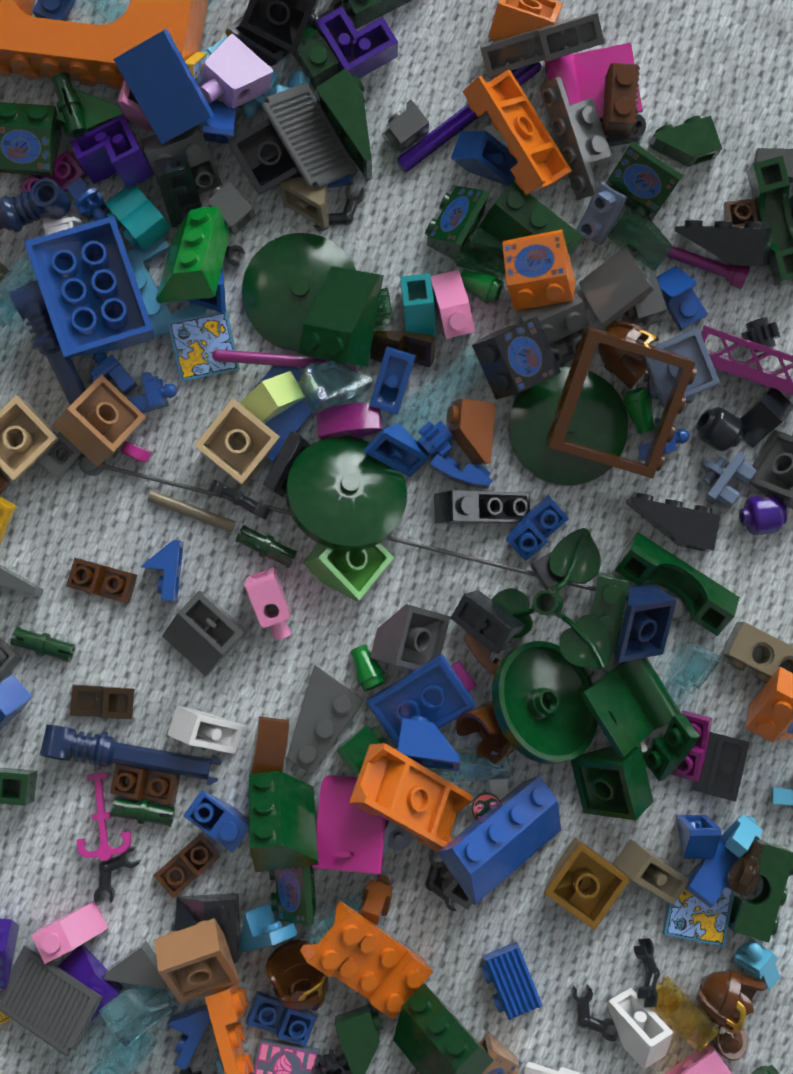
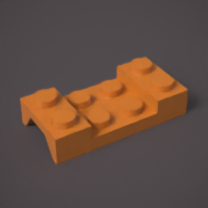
(526, 137)
(408, 795)
(368, 961)
(225, 1009)

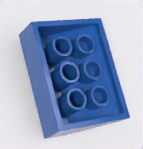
(90, 289)

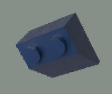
(644, 623)

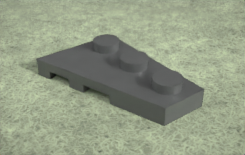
(321, 720)

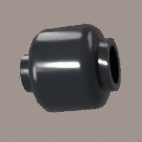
(719, 429)

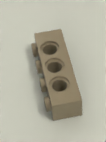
(742, 643)

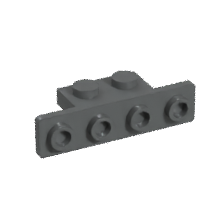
(577, 135)

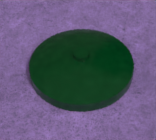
(285, 282)
(596, 423)
(344, 495)
(541, 703)

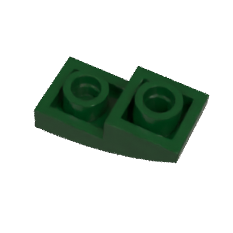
(670, 750)

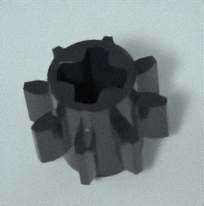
(762, 332)
(331, 1061)

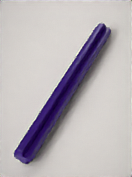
(453, 126)

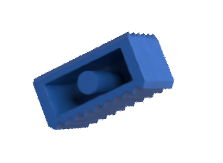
(512, 980)

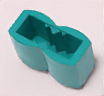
(138, 216)

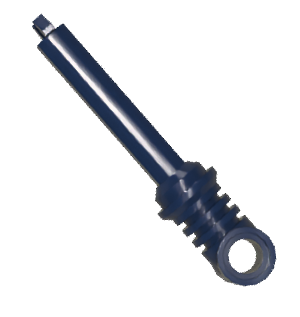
(34, 205)
(31, 306)
(103, 750)

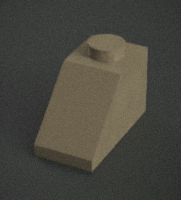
(651, 872)

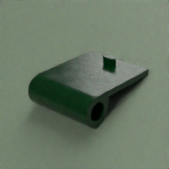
(630, 704)

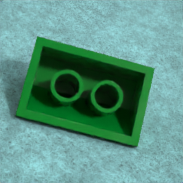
(195, 257)

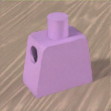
(235, 74)

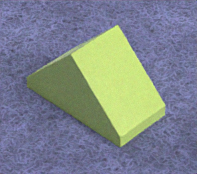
(273, 396)

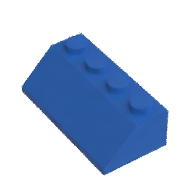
(503, 838)

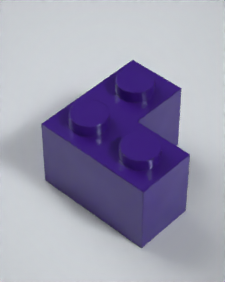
(358, 50)
(112, 150)

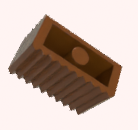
(620, 99)

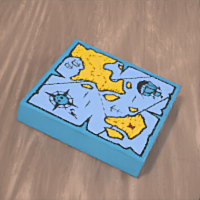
(196, 340)
(696, 921)

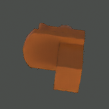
(377, 899)

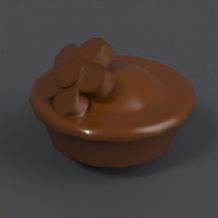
(729, 1045)

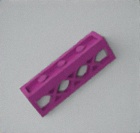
(746, 369)

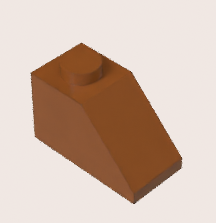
(473, 428)

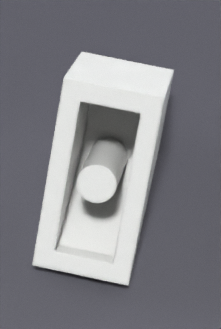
(205, 730)
(639, 1028)

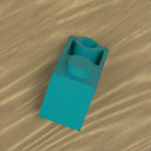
(418, 304)

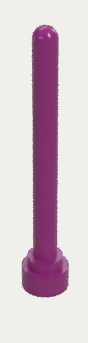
(734, 273)
(267, 359)

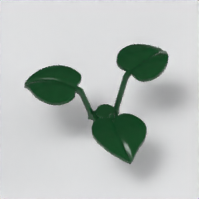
(586, 641)

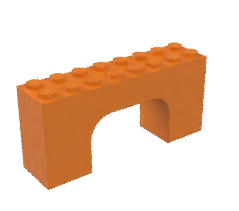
(87, 51)

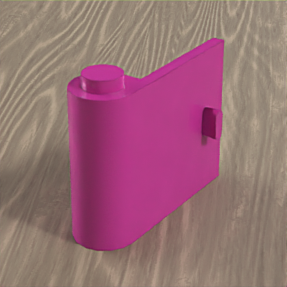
(585, 73)
(347, 829)

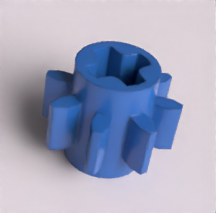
(435, 439)

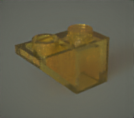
(684, 1015)

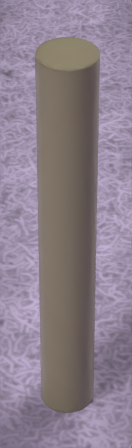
(191, 511)

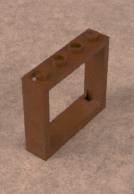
(575, 382)

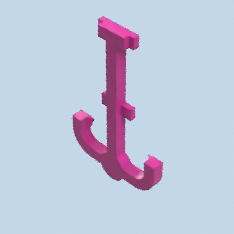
(105, 851)

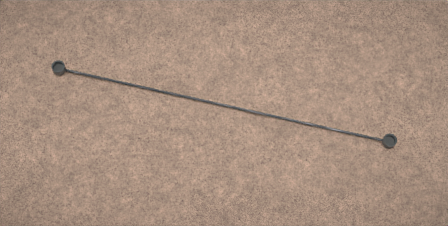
(92, 470)

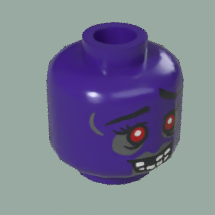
(763, 514)

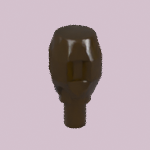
(746, 870)

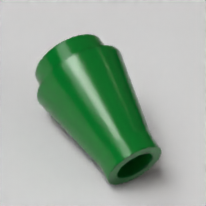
(482, 285)
(639, 407)
(367, 670)

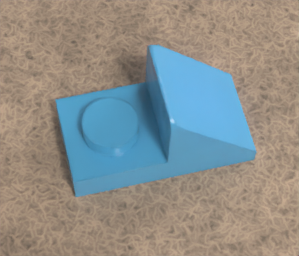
(263, 930)

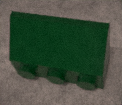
(522, 215)
(281, 822)
(436, 1038)

